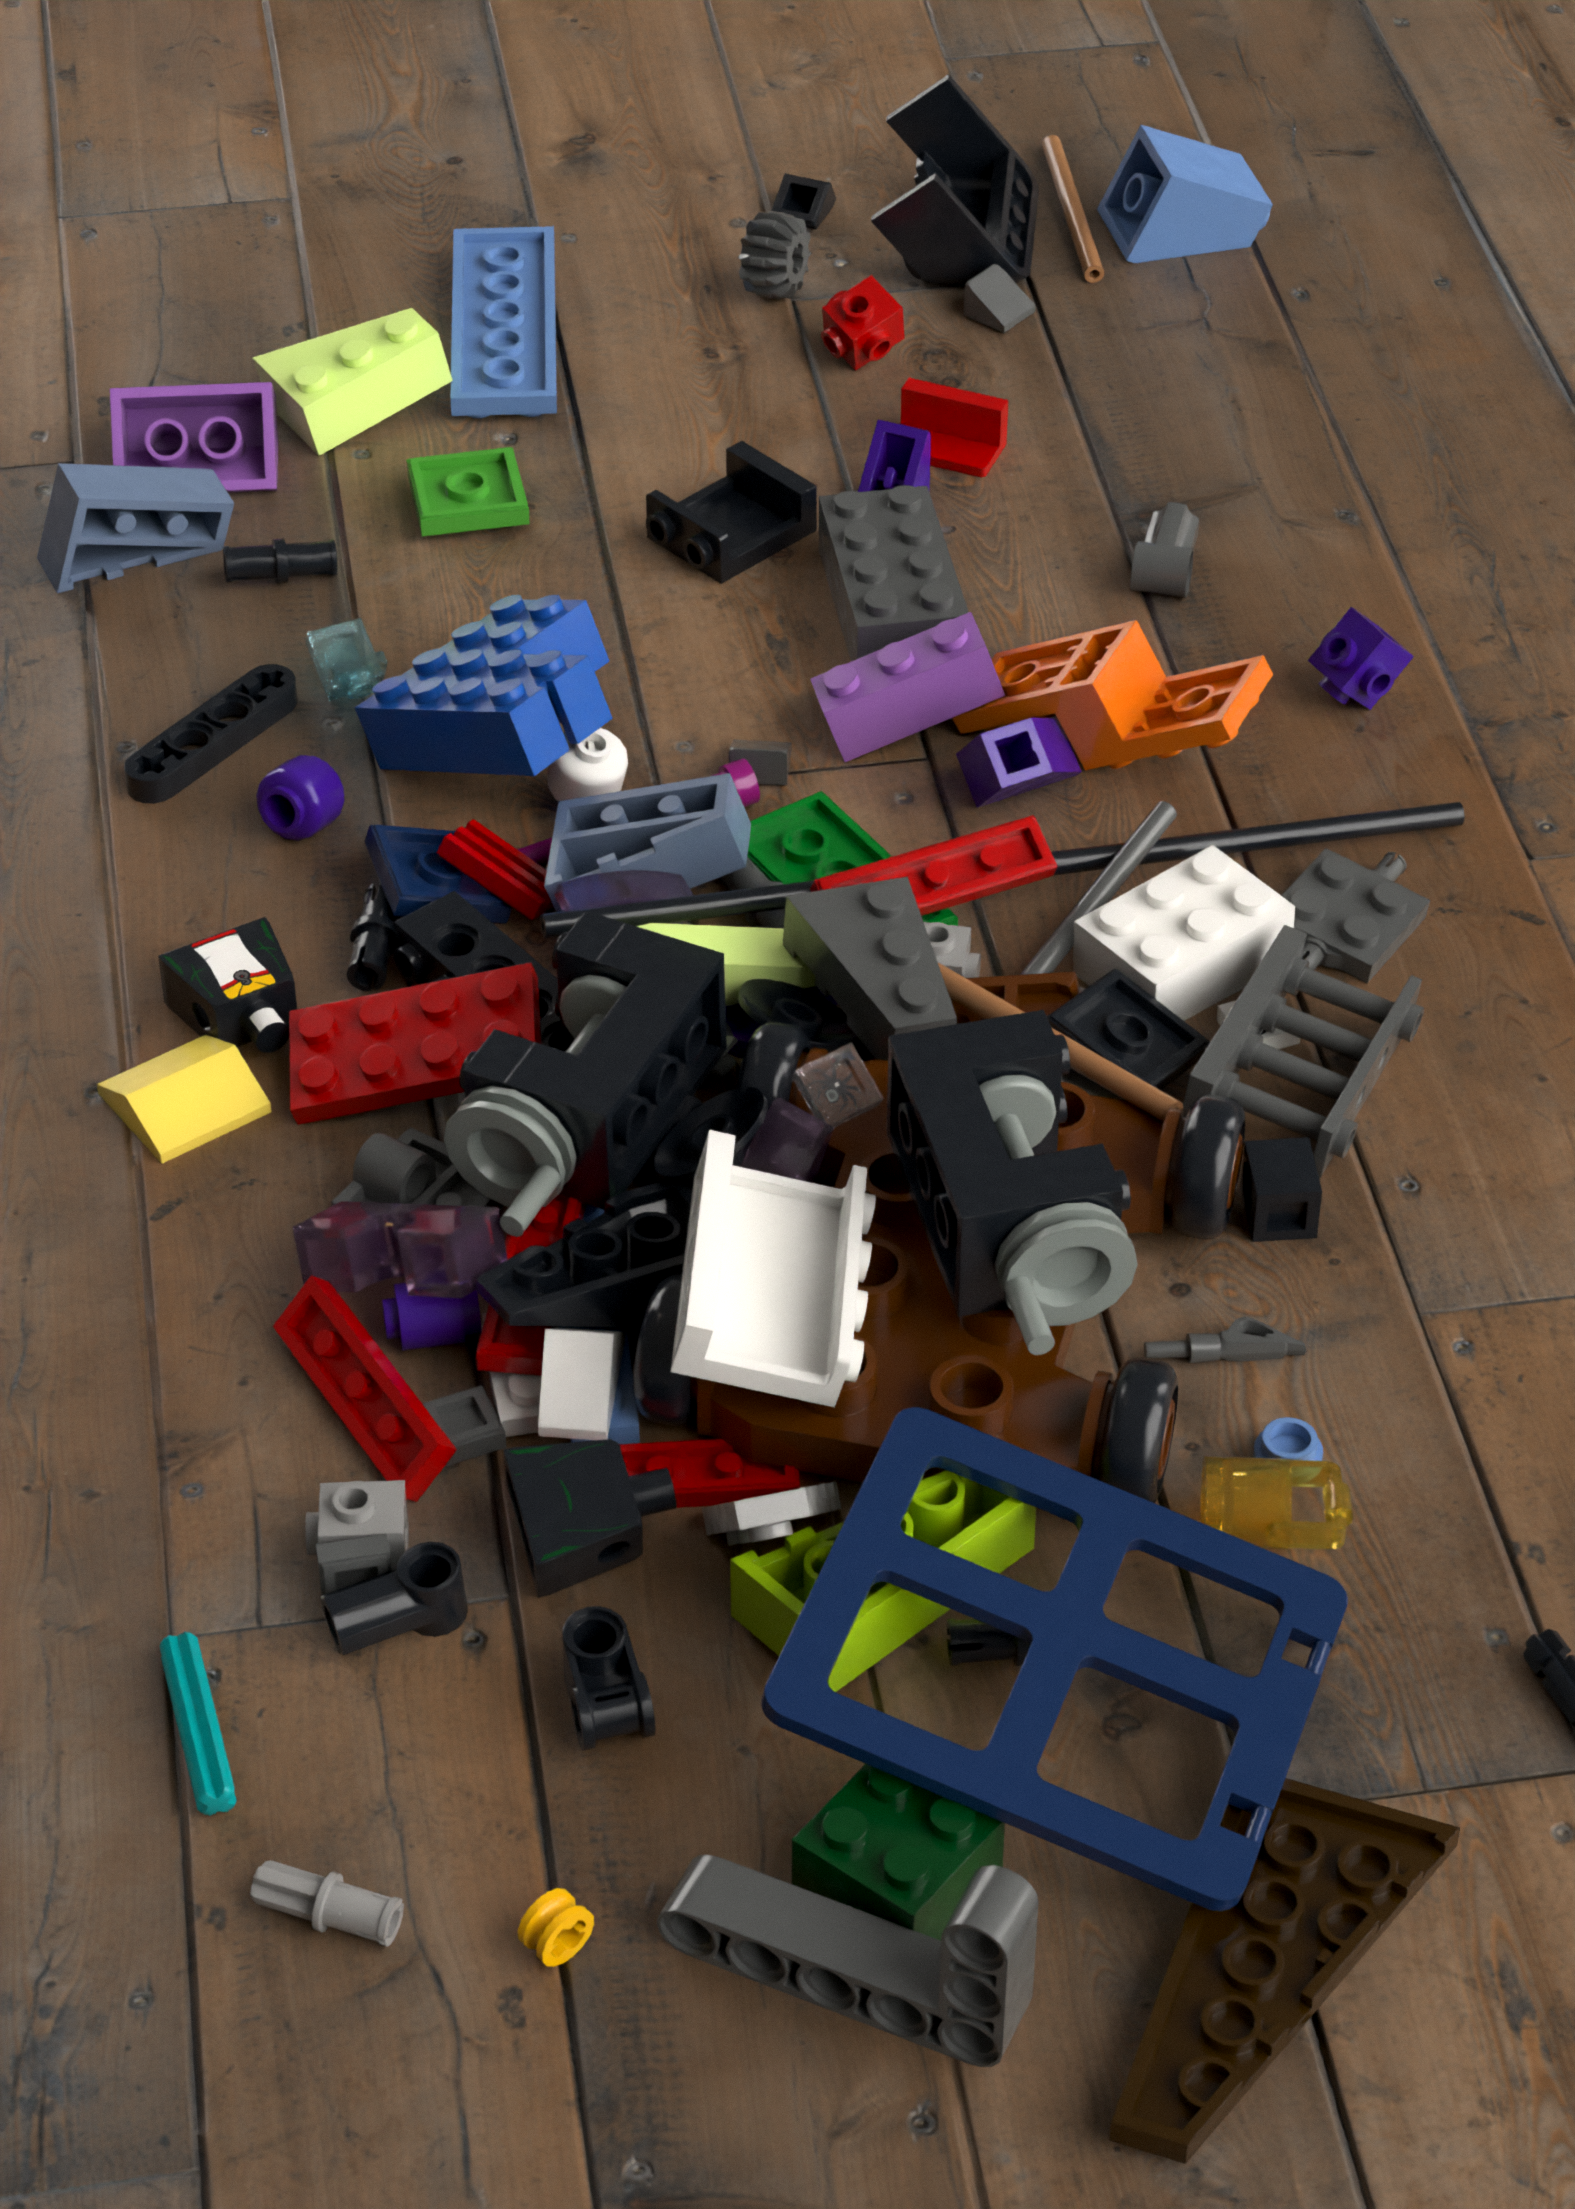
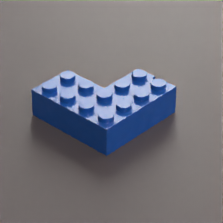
(494, 693)

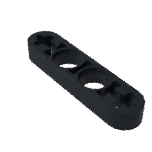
(164, 770)

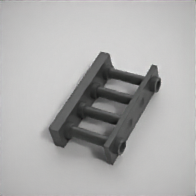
(1265, 1008)

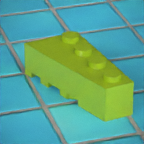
(944, 1513)

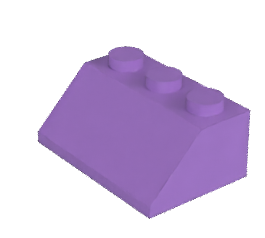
(200, 427)
(907, 686)

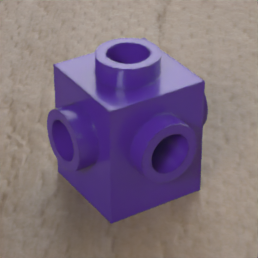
(1359, 660)

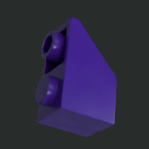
(1017, 759)

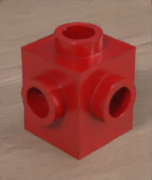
(862, 323)

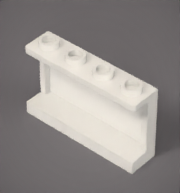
(772, 1279)

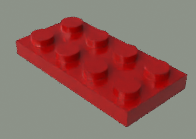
(403, 1041)

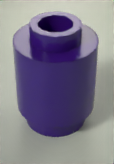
(430, 1320)

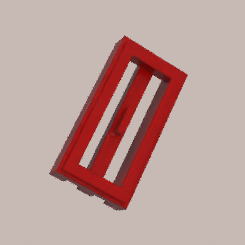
(498, 868)

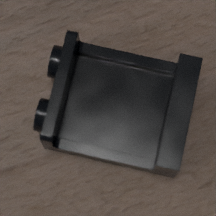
(736, 519)

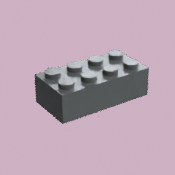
(886, 566)

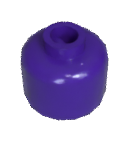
(300, 797)

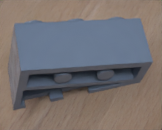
(129, 517)
(669, 827)

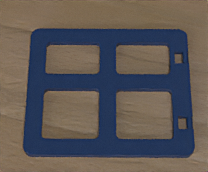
(1062, 1634)

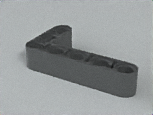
(943, 1994)

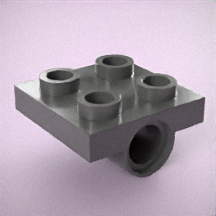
(409, 1172)

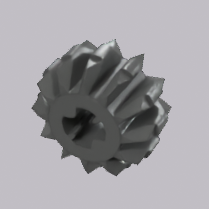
(774, 255)

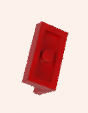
(964, 425)

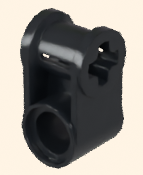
(604, 1678)

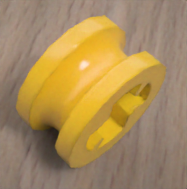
(555, 1927)

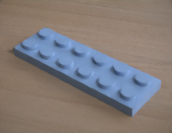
(503, 322)

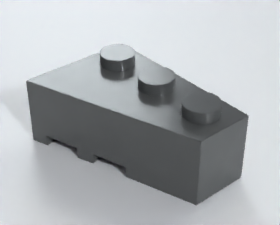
(871, 958)

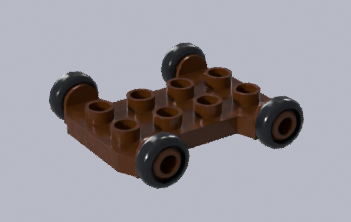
(911, 1334)

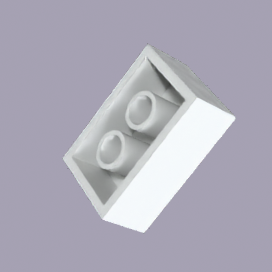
(1185, 932)

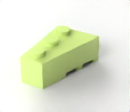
(354, 377)

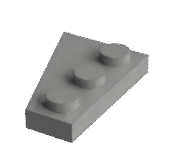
(769, 1514)

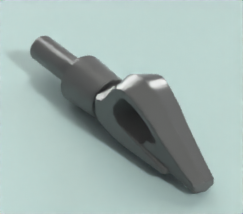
(1243, 1341)

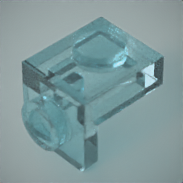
(346, 660)

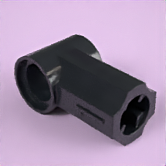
(418, 1596)

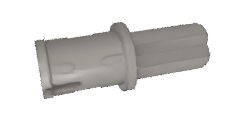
(327, 1902)

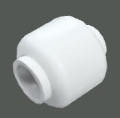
(589, 767)

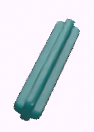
(197, 1724)

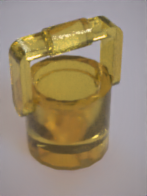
(1255, 1501)

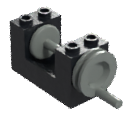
(582, 1122)
(1005, 1223)

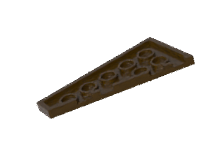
(1256, 1973)

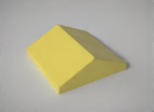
(186, 1096)

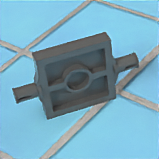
(1354, 913)

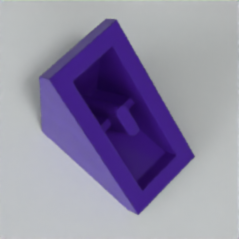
(897, 458)

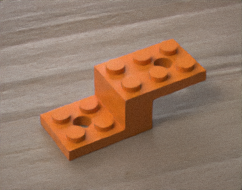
(1118, 698)

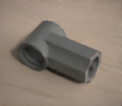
(1166, 556)

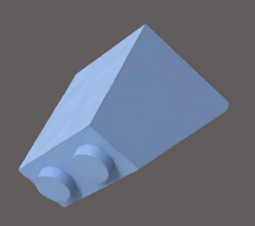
(1181, 199)

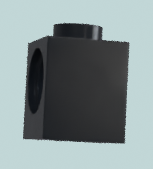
(1280, 1189)

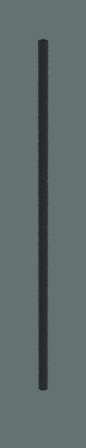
(1068, 862)

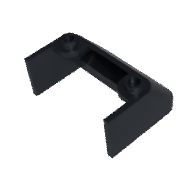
(970, 196)

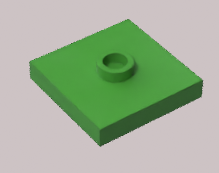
(467, 491)

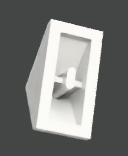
(579, 1382)

